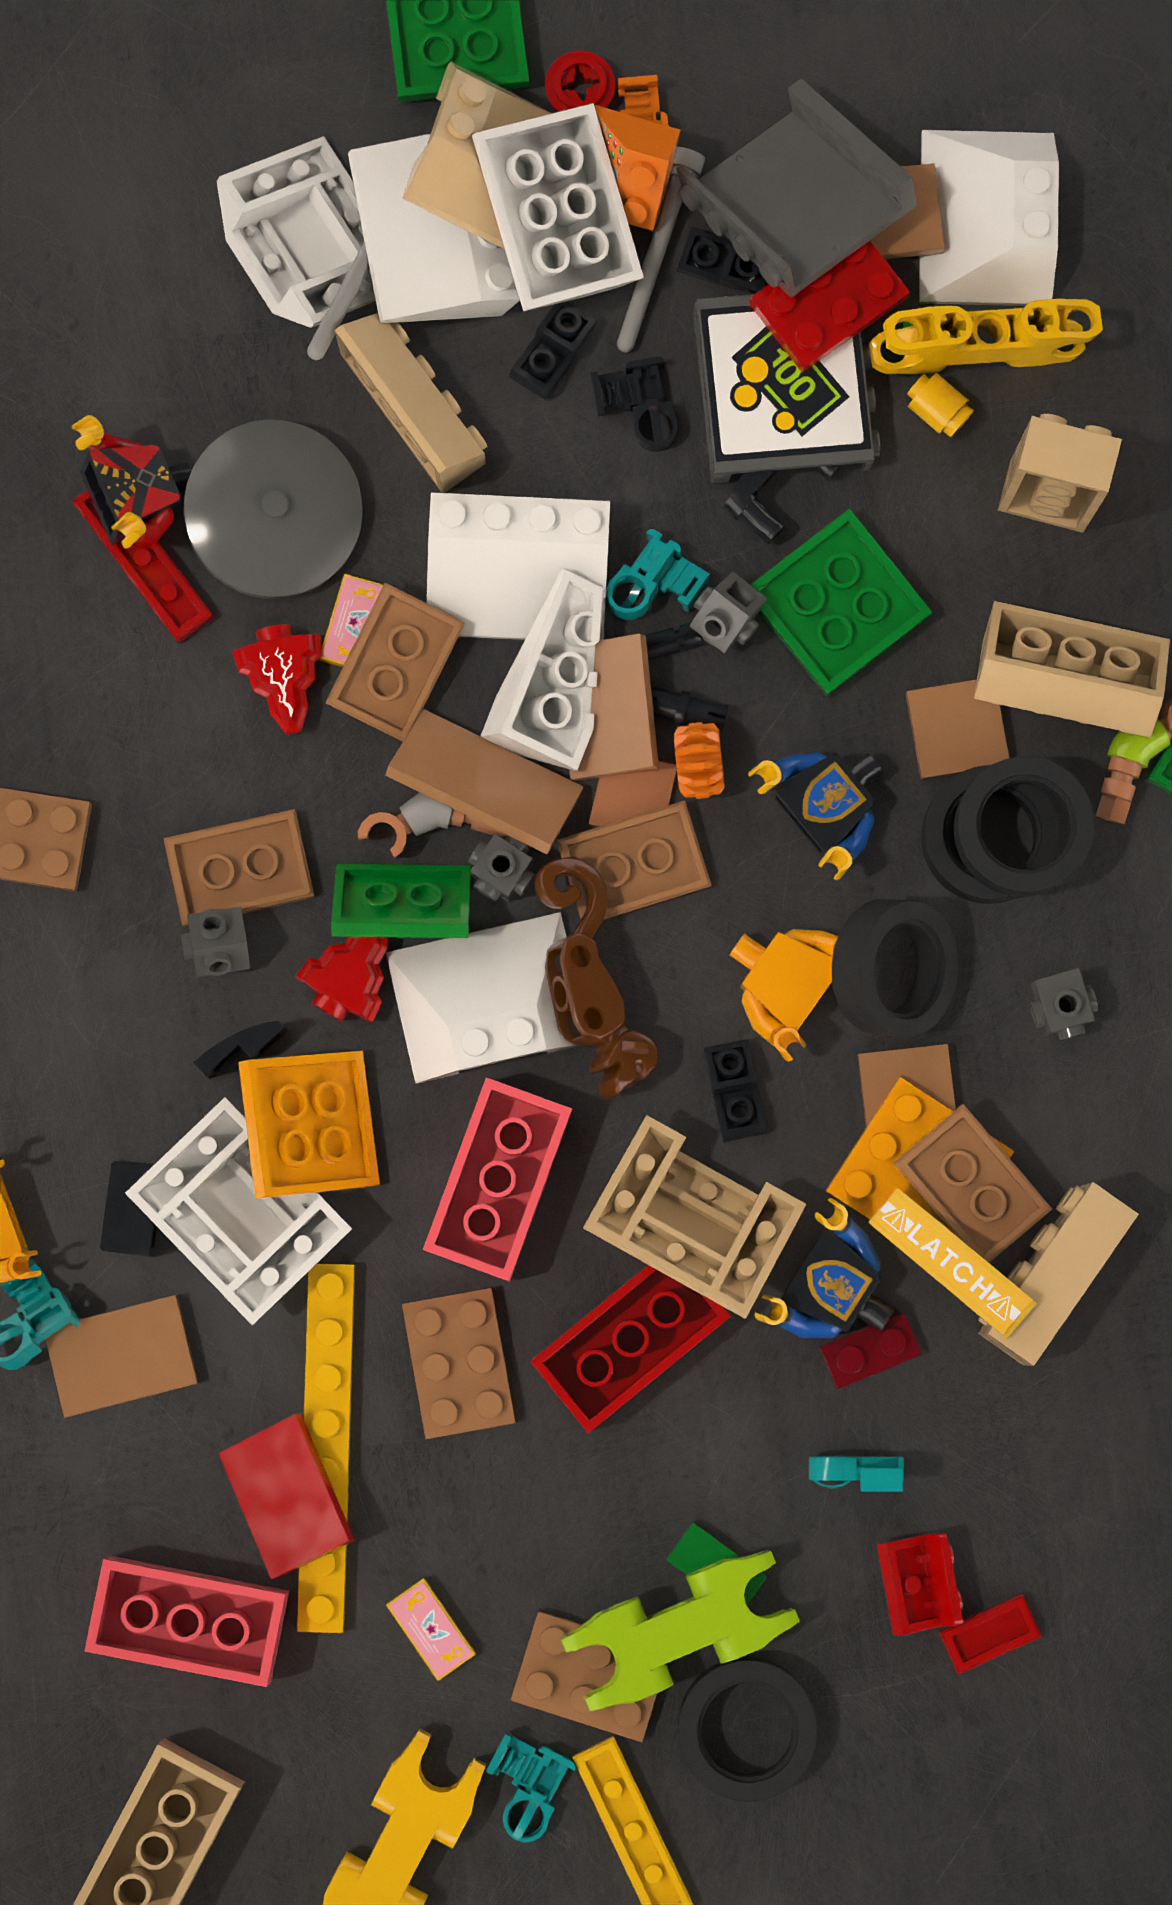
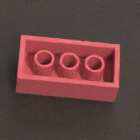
(497, 1179)
(187, 1621)

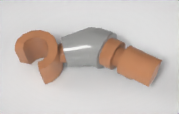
(420, 816)

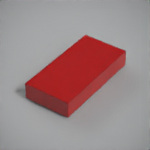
(990, 1633)

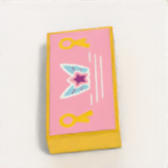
(348, 617)
(431, 1629)

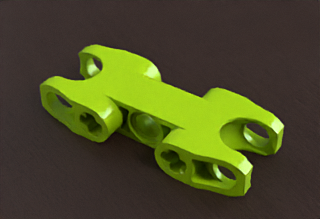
(647, 1643)

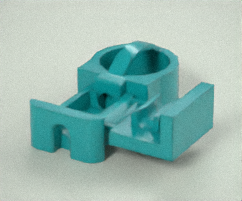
(660, 571)
(41, 1313)
(874, 1472)
(533, 1773)

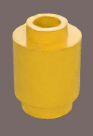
(939, 404)

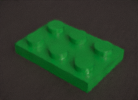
(401, 901)

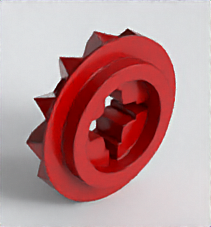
(592, 70)

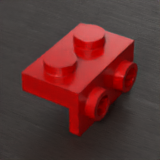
(920, 1583)

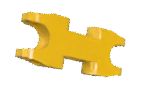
(950, 336)
(416, 1816)

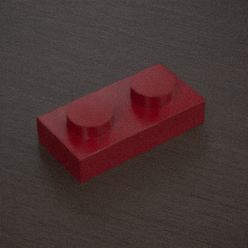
(870, 1351)

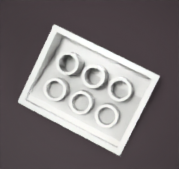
(558, 207)
(417, 259)
(502, 555)

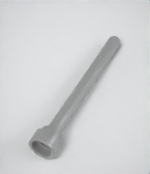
(694, 163)
(339, 305)

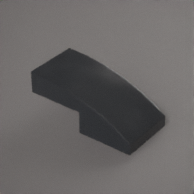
(252, 1040)

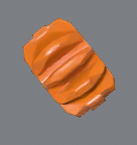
(699, 760)

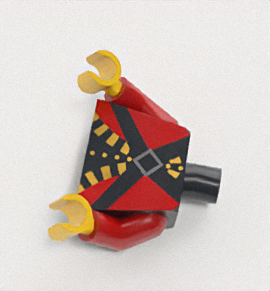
(129, 484)

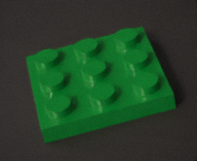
(470, 33)
(839, 602)

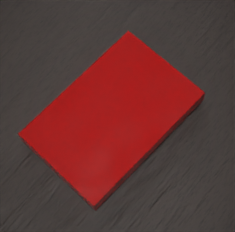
(286, 1496)

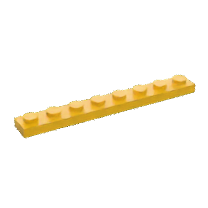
(328, 1422)

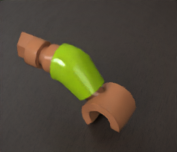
(1128, 756)

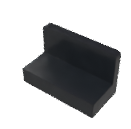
(125, 1225)

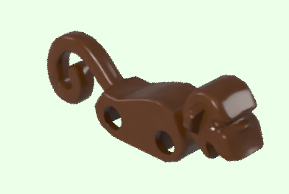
(586, 986)

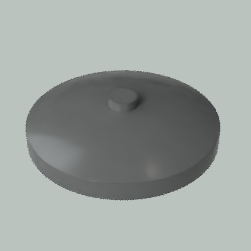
(273, 509)

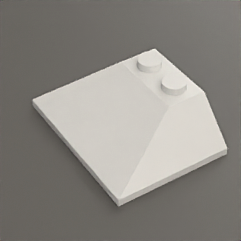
(994, 216)
(295, 229)
(478, 997)
(208, 1208)

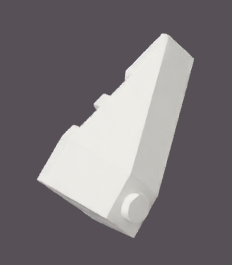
(549, 688)

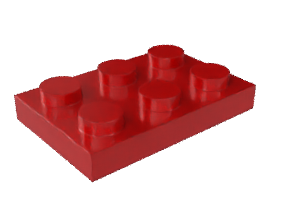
(831, 307)

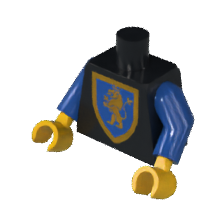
(825, 801)
(833, 1284)

